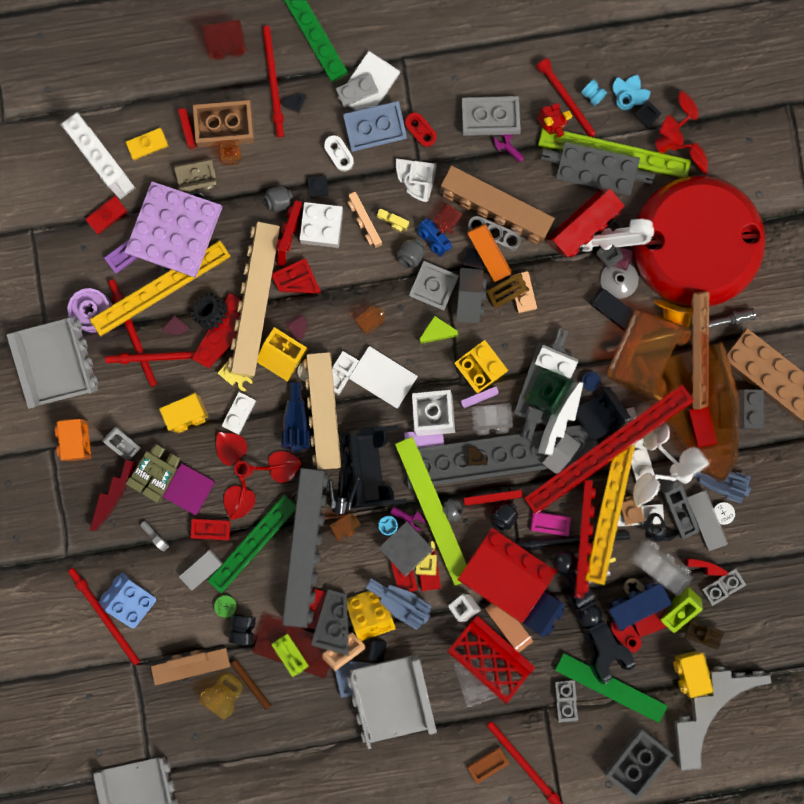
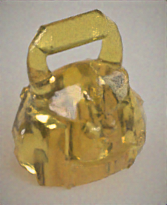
(221, 698)

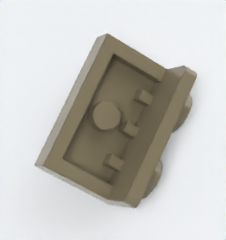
(196, 175)

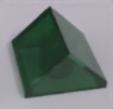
(549, 391)

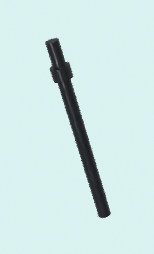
(534, 544)

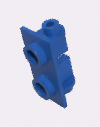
(438, 244)

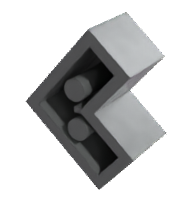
(470, 294)

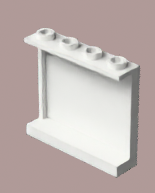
(98, 156)

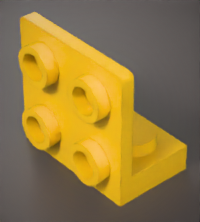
(369, 616)

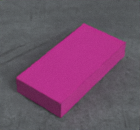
(551, 524)

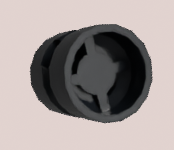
(242, 629)

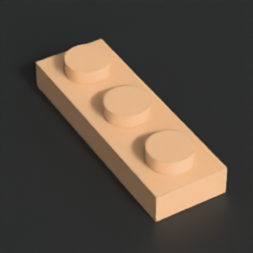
(364, 220)

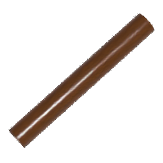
(251, 685)

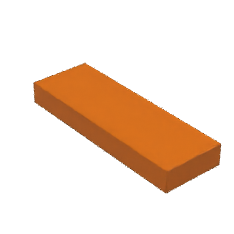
(489, 252)

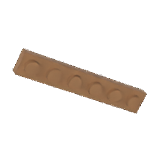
(700, 345)

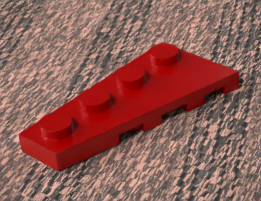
(220, 339)

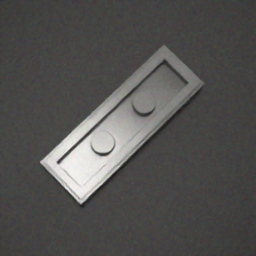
(707, 520)

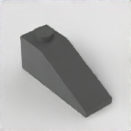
(679, 508)

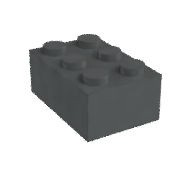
(638, 763)

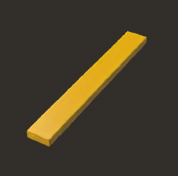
(154, 292)
(609, 516)

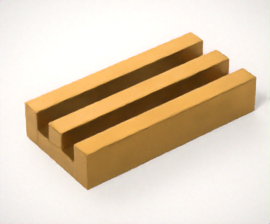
(522, 283)

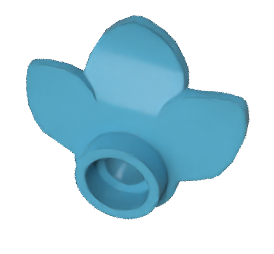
(630, 90)

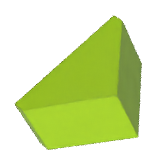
(437, 331)

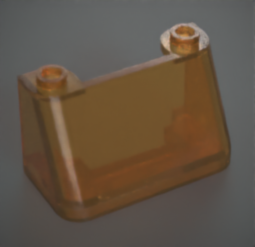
(645, 353)

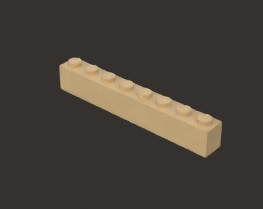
(254, 300)

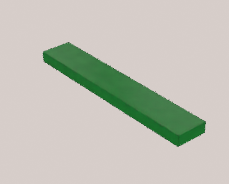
(252, 544)
(613, 689)

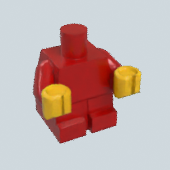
(553, 119)

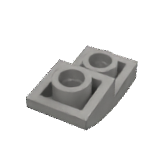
(200, 569)
(724, 586)
(566, 701)

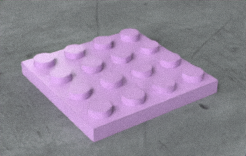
(173, 229)

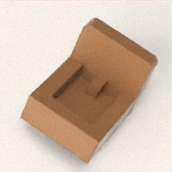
(630, 512)

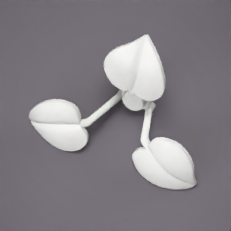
(690, 463)

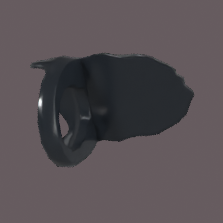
(658, 534)

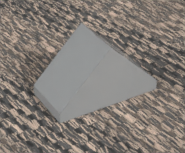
(121, 443)
(561, 454)

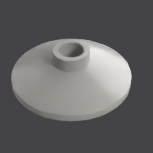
(619, 289)

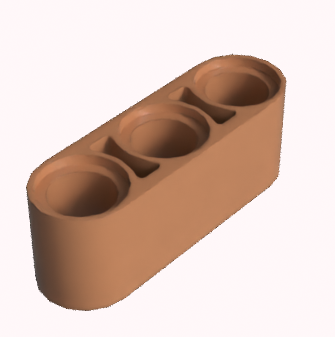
(510, 627)

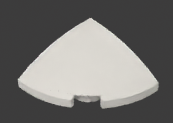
(417, 177)

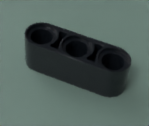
(612, 308)

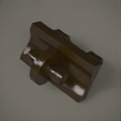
(704, 634)

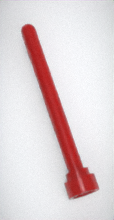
(546, 68)

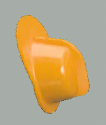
(676, 313)

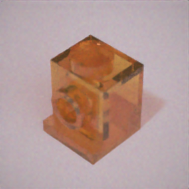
(230, 153)
(345, 526)

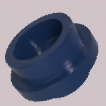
(591, 381)

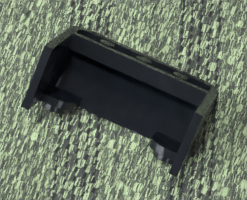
(362, 459)

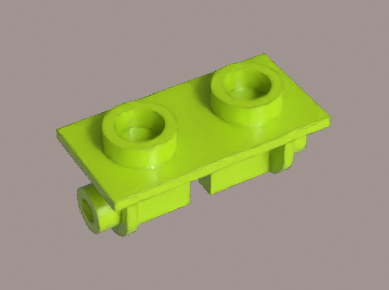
(290, 655)

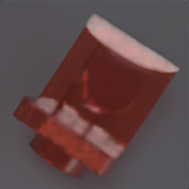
(447, 219)

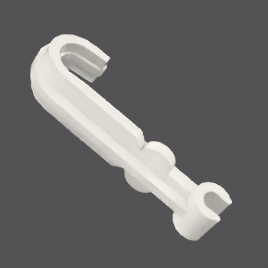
(637, 234)

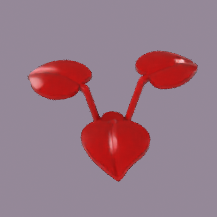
(674, 137)
(231, 448)

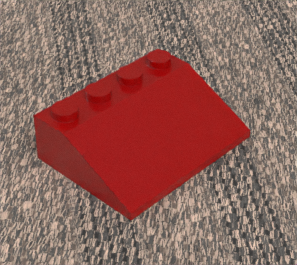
(506, 575)

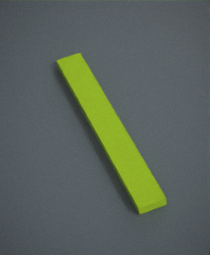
(649, 160)
(432, 507)

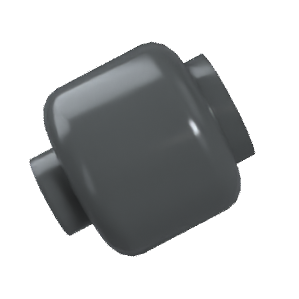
(277, 199)
(410, 253)

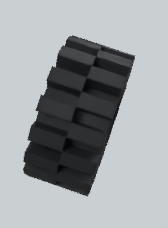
(217, 314)

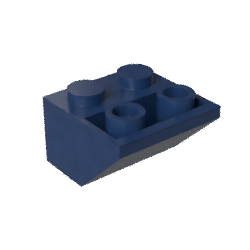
(544, 614)

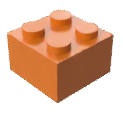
(73, 440)

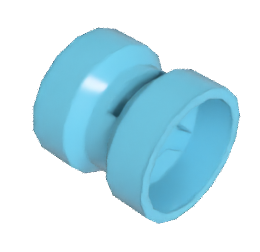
(594, 92)
(386, 527)

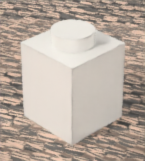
(464, 608)

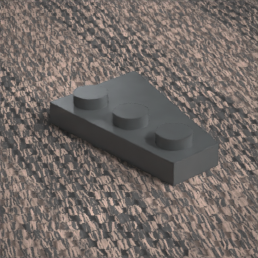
(332, 625)

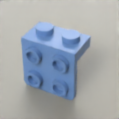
(126, 601)

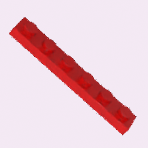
(584, 546)

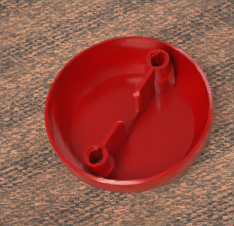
(700, 240)

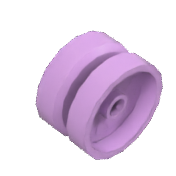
(83, 301)

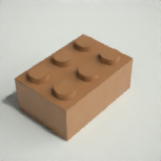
(223, 123)

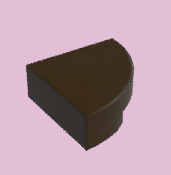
(475, 457)

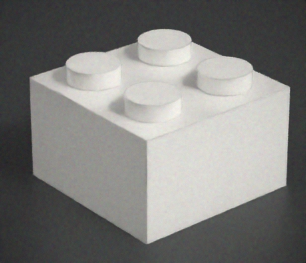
(321, 225)
(433, 413)

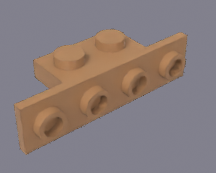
(190, 666)

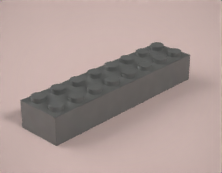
(304, 548)

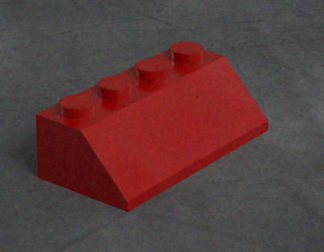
(585, 222)

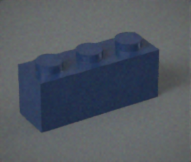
(638, 605)

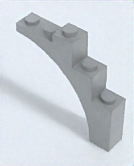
(691, 732)

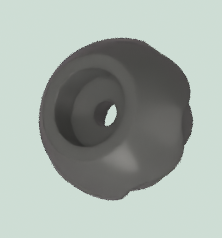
(453, 510)

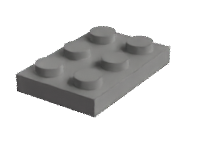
(491, 115)

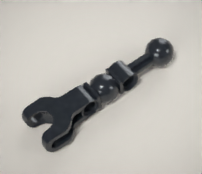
(596, 630)

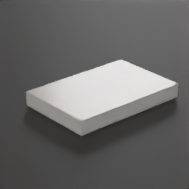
(383, 75)
(383, 377)

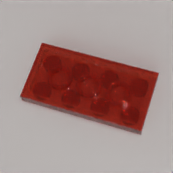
(274, 630)

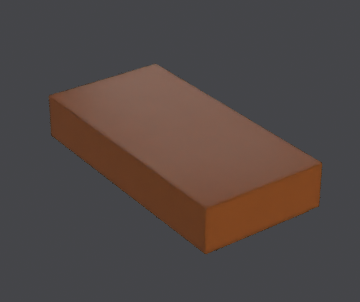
(488, 765)

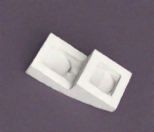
(342, 371)

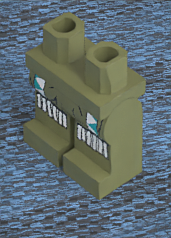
(158, 470)

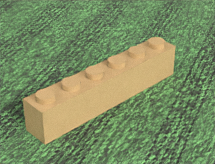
(323, 411)

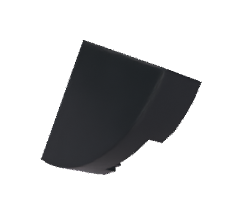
(295, 102)

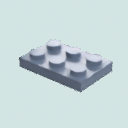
(375, 126)

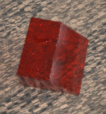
(225, 39)

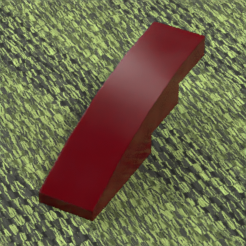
(108, 501)

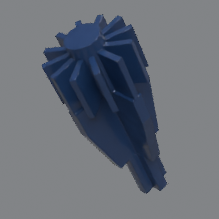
(295, 423)

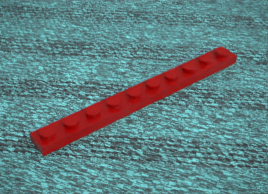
(609, 449)

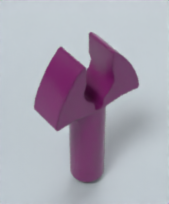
(508, 146)
(406, 517)

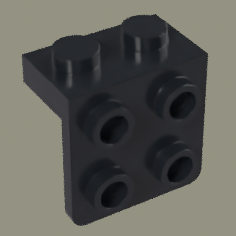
(602, 414)

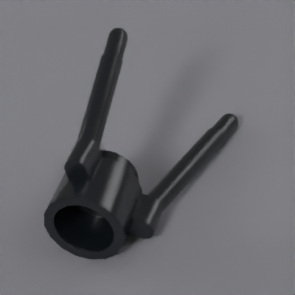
(340, 504)

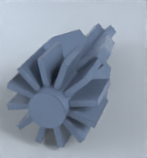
(734, 487)
(401, 604)

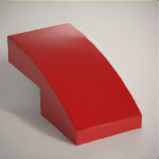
(709, 568)

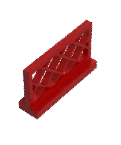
(502, 650)

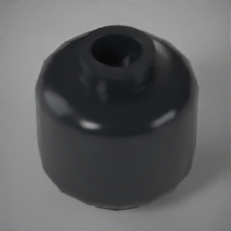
(504, 516)

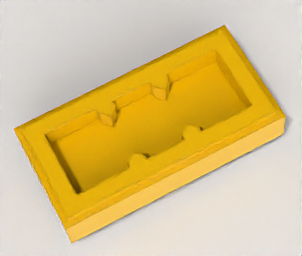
(147, 144)

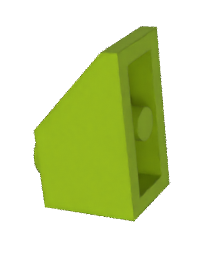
(682, 609)

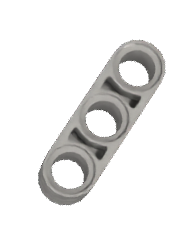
(504, 233)

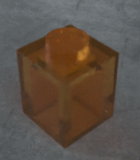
(370, 319)

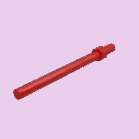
(278, 117)
(117, 296)
(125, 358)
(81, 585)
(552, 797)

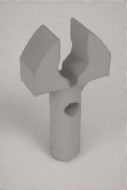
(156, 539)

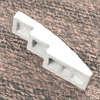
(557, 422)

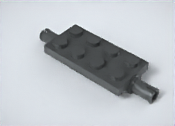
(597, 167)
(523, 409)

